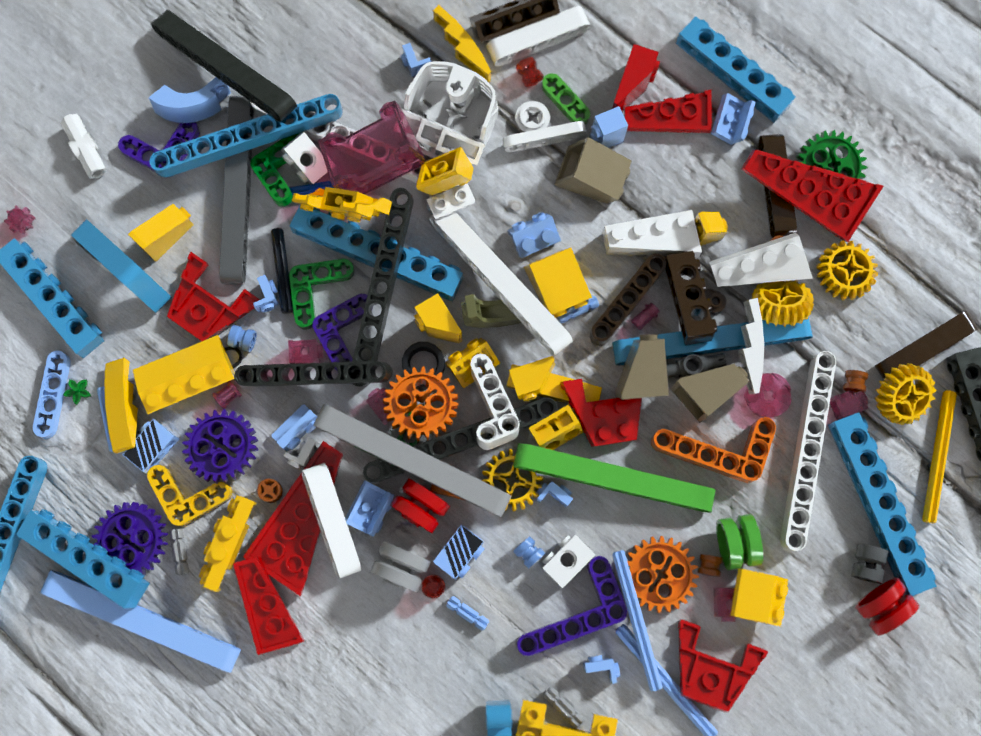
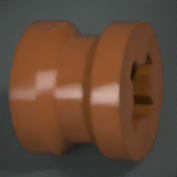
(855, 381)
(267, 487)
(710, 565)

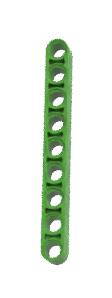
(614, 478)

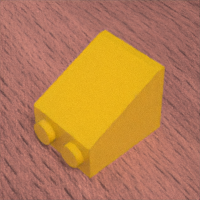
(558, 282)

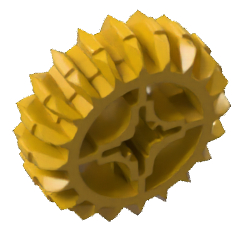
(864, 270)
(784, 302)
(900, 390)
(501, 477)

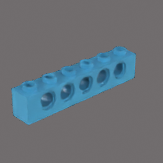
(737, 80)
(11, 258)
(34, 532)

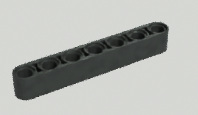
(302, 373)

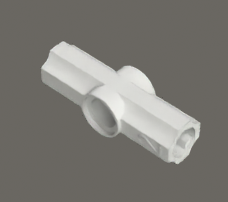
(83, 146)

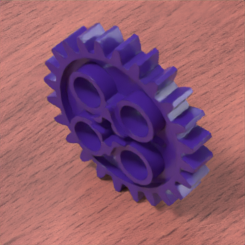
(233, 429)
(141, 522)

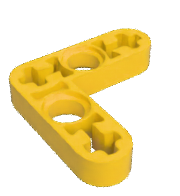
(179, 502)

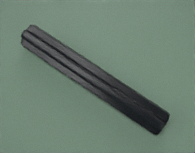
(282, 271)

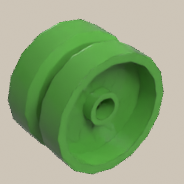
(739, 542)

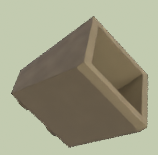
(593, 171)
(644, 370)
(709, 389)

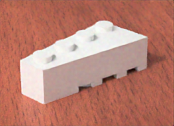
(652, 235)
(768, 262)

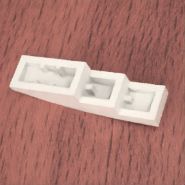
(443, 137)
(753, 355)

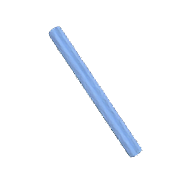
(637, 620)
(670, 686)

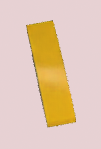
(465, 48)
(553, 389)
(119, 408)

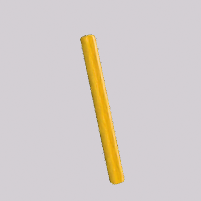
(939, 457)

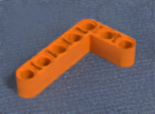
(717, 454)

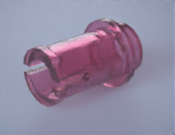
(645, 316)

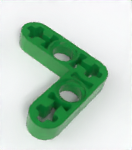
(272, 163)
(305, 285)

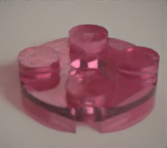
(781, 396)

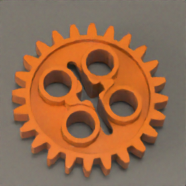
(406, 389)
(677, 587)

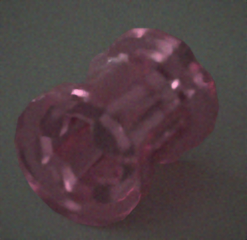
(226, 394)

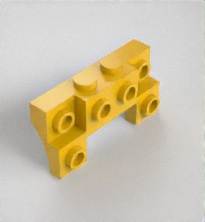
(343, 204)
(226, 542)
(532, 723)

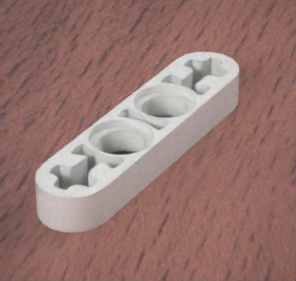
(544, 136)

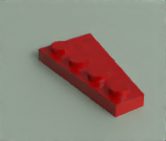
(680, 114)
(267, 614)

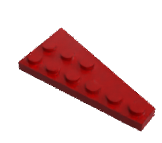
(821, 194)
(292, 531)

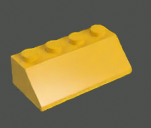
(183, 374)

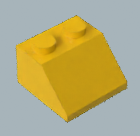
(444, 172)
(436, 320)
(759, 597)

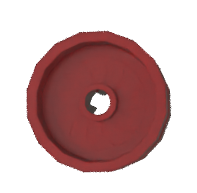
(421, 504)
(887, 606)

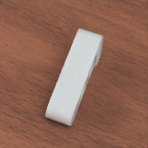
(491, 398)

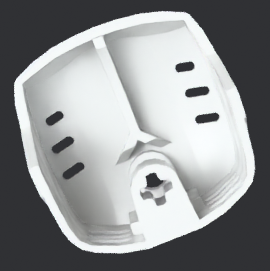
(442, 86)

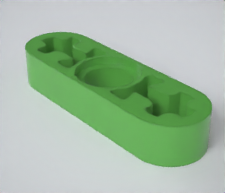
(560, 84)

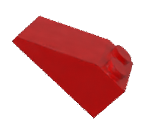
(638, 73)

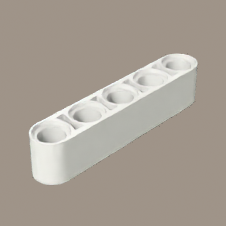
(538, 36)
(331, 520)

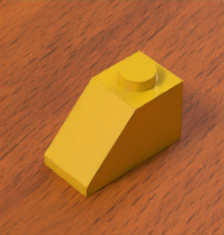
(710, 227)
(531, 378)

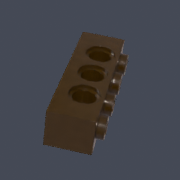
(511, 17)
(692, 330)

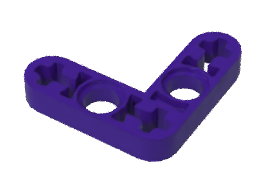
(144, 147)
(332, 331)

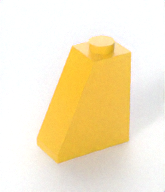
(162, 231)

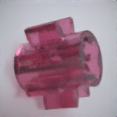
(25, 222)

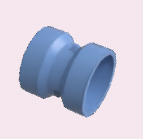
(242, 338)
(529, 552)

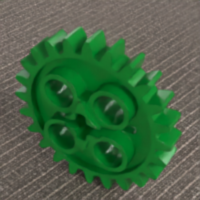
(850, 162)

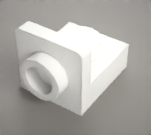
(306, 451)

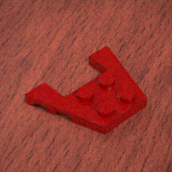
(199, 310)
(604, 420)
(710, 678)

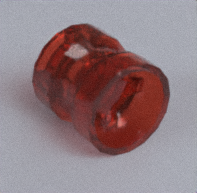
(528, 70)
(433, 586)

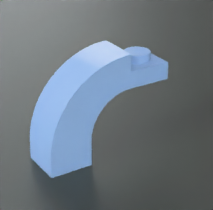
(189, 106)

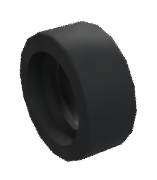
(423, 346)

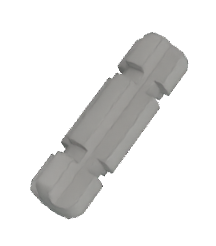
(179, 551)
(563, 707)

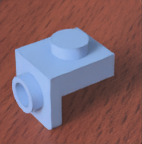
(409, 59)
(269, 290)
(560, 493)
(596, 663)

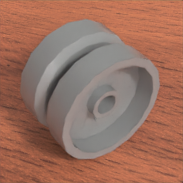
(399, 569)

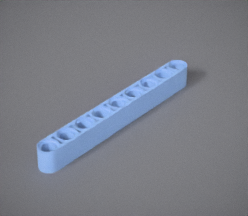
(141, 622)

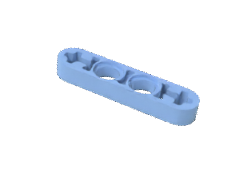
(51, 394)

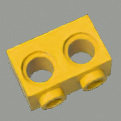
(556, 429)

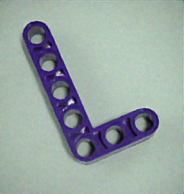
(581, 618)

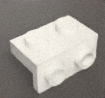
(450, 201)

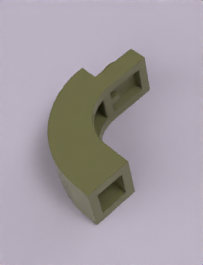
(486, 313)

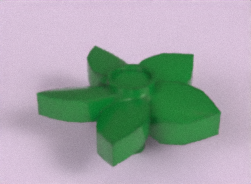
(77, 390)

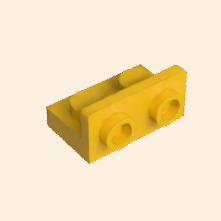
(460, 362)

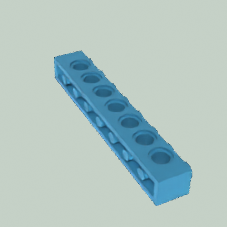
(446, 288)
(841, 430)

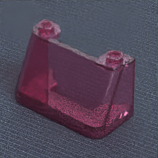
(372, 153)

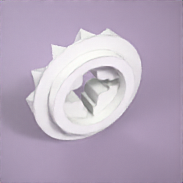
(532, 108)

